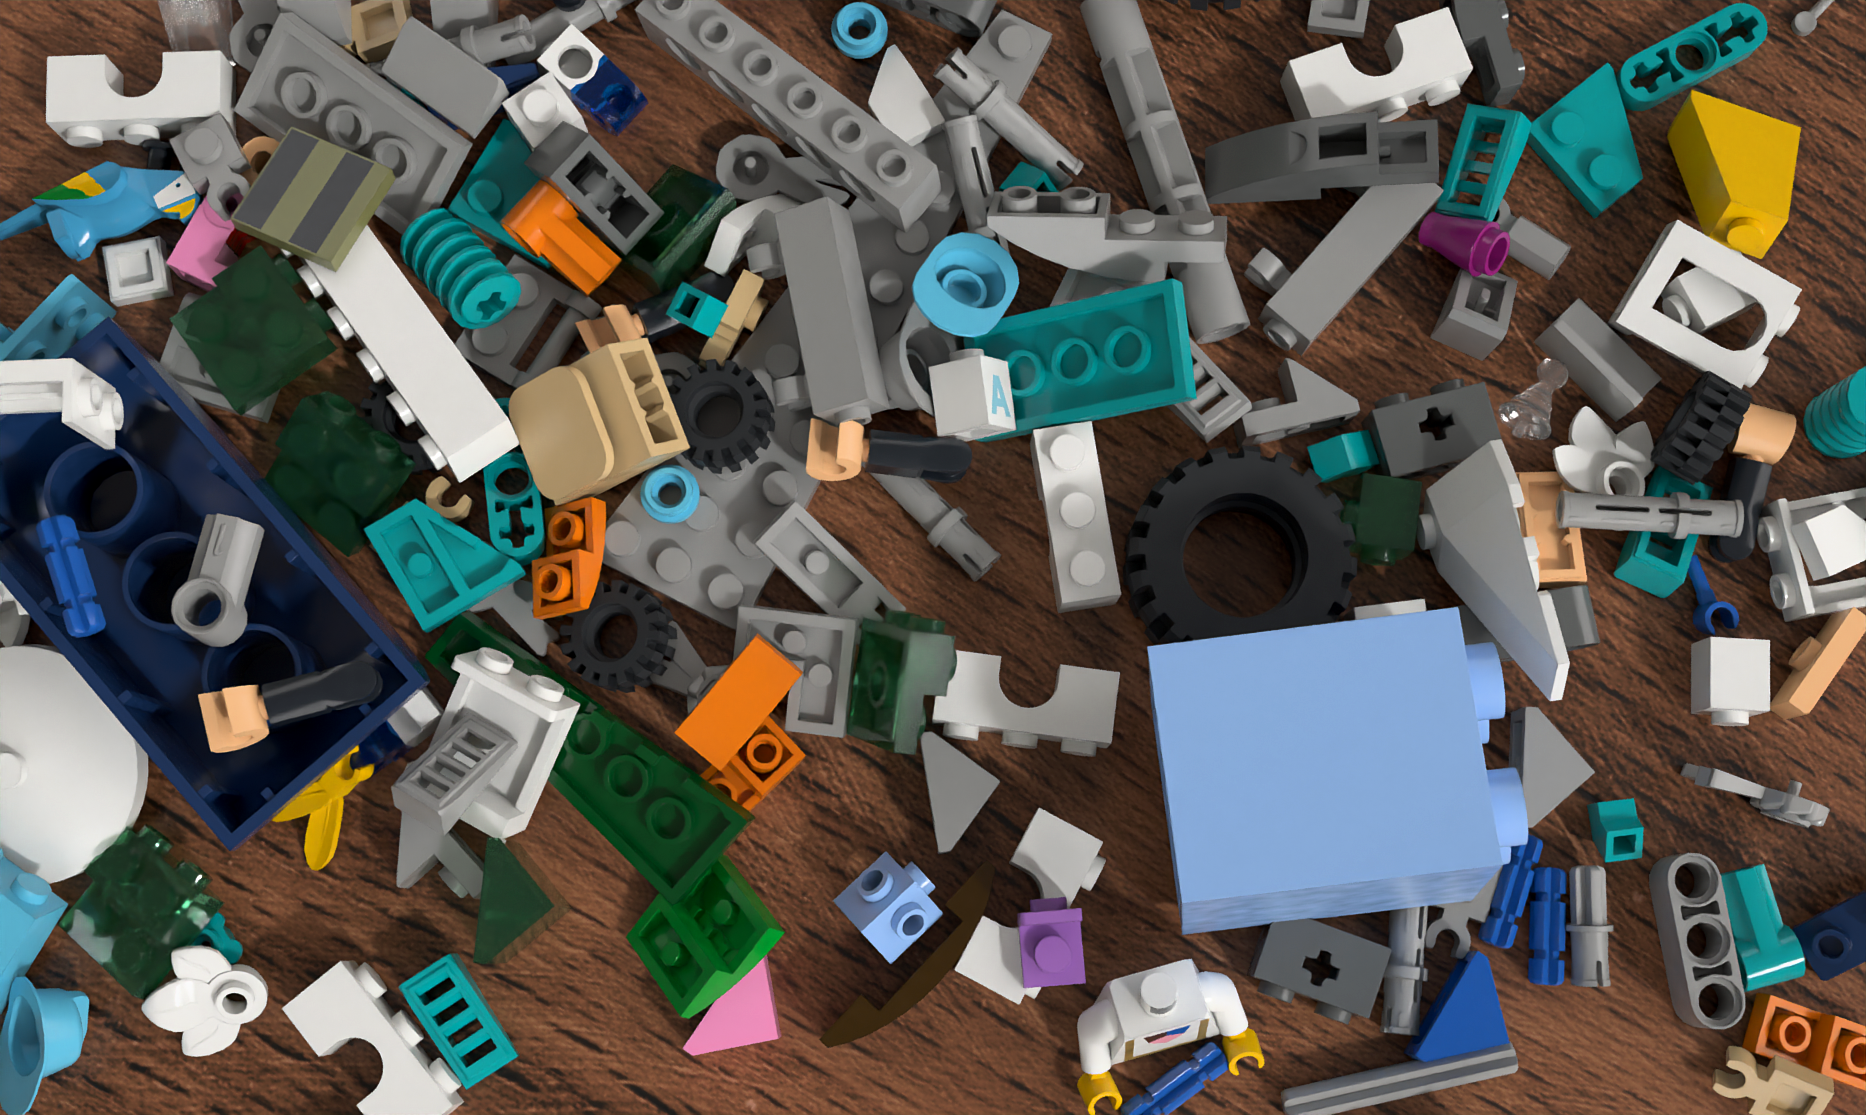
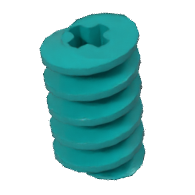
(459, 269)
(1837, 418)

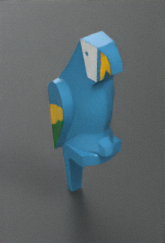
(106, 205)

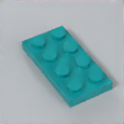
(1094, 357)

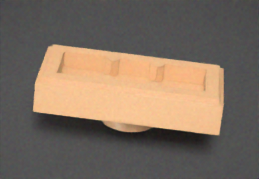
(1560, 550)
(1818, 662)

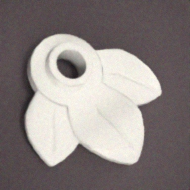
(1602, 457)
(198, 1003)

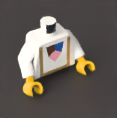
(1158, 1013)

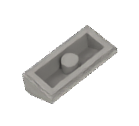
(444, 77)

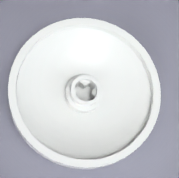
(64, 766)

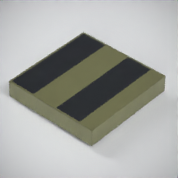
(313, 198)

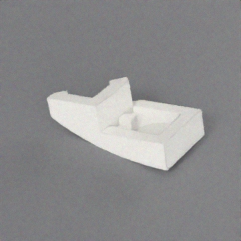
(902, 100)
(745, 228)
(1831, 541)

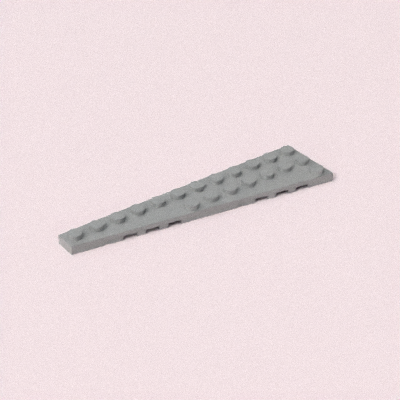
(711, 555)

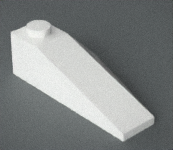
(1480, 553)

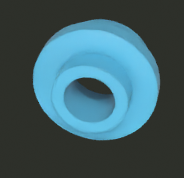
(859, 15)
(667, 476)

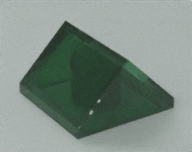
(682, 234)
(514, 903)

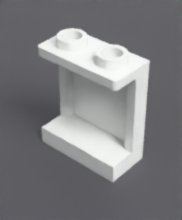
(523, 708)

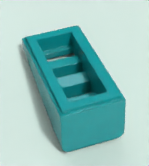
(1478, 121)
(1649, 564)
(427, 1012)

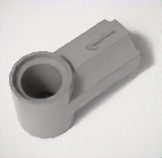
(222, 573)

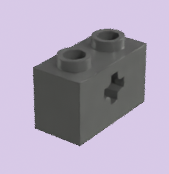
(595, 187)
(1458, 410)
(1354, 964)

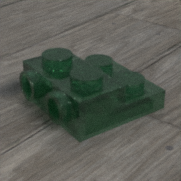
(255, 329)
(337, 470)
(894, 670)
(140, 908)

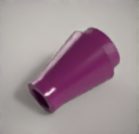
(1469, 243)

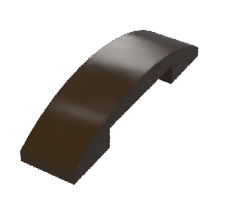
(865, 1018)

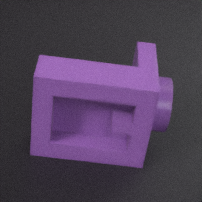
(1051, 944)

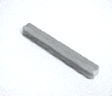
(1398, 1081)

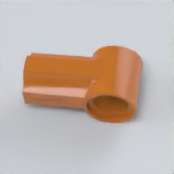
(549, 228)

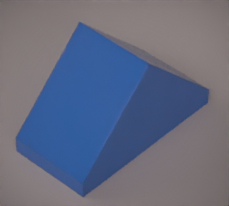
(1463, 1015)

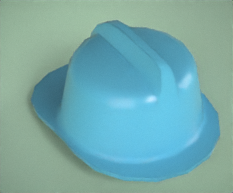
(966, 284)
(37, 1039)

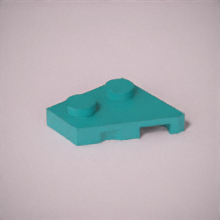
(1589, 142)
(496, 187)
(438, 563)

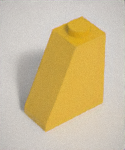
(1735, 170)

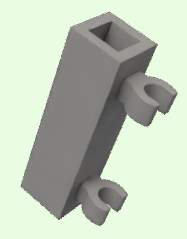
(1339, 265)
(829, 312)

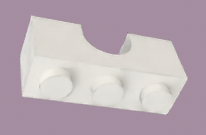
(1425, 64)
(89, 103)
(1076, 517)
(1076, 715)
(1059, 862)
(349, 1006)

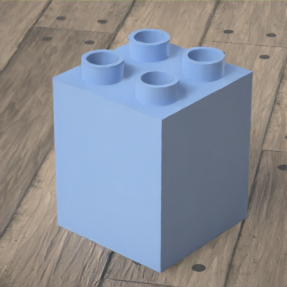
(1331, 770)

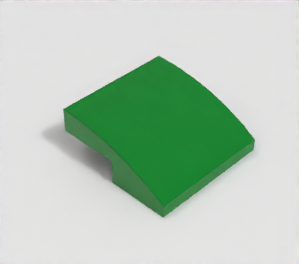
(705, 939)

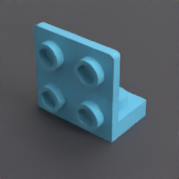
(56, 323)

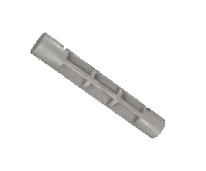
(1161, 156)

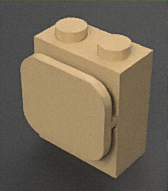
(596, 421)

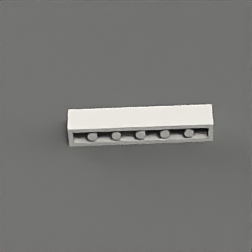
(414, 356)

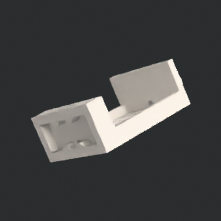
(1772, 292)
(65, 387)
(1789, 581)

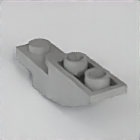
(1084, 235)

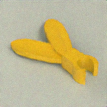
(325, 804)

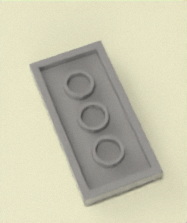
(333, 96)

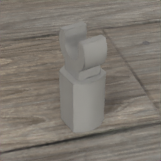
(1531, 243)

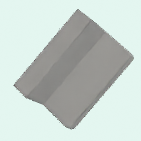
(1598, 360)

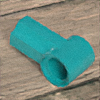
(1763, 944)

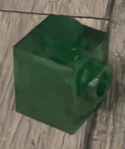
(1382, 518)

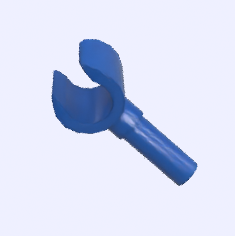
(1708, 602)

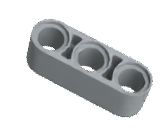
(1718, 962)

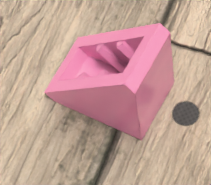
(739, 1016)

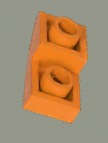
(574, 552)
(738, 702)
(757, 766)
(1808, 1039)

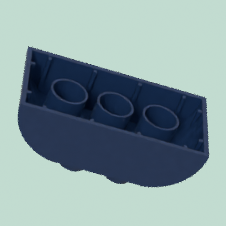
(139, 530)

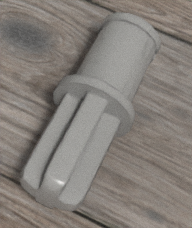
(1589, 926)

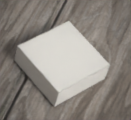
(138, 271)

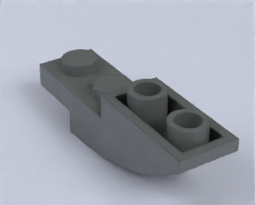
(1486, 40)
(1320, 153)

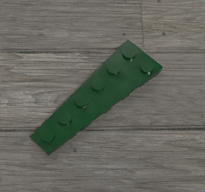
(623, 783)

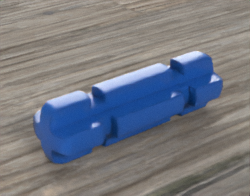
(70, 576)
(1511, 894)
(1547, 926)
(1179, 1083)

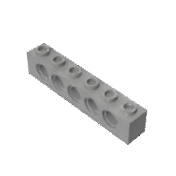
(795, 106)

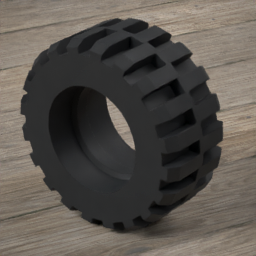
(1247, 485)

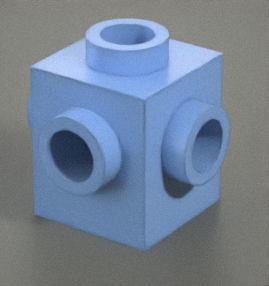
(890, 905)

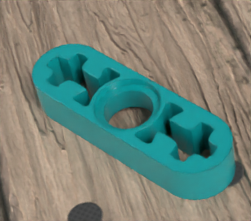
(1703, 37)
(500, 522)

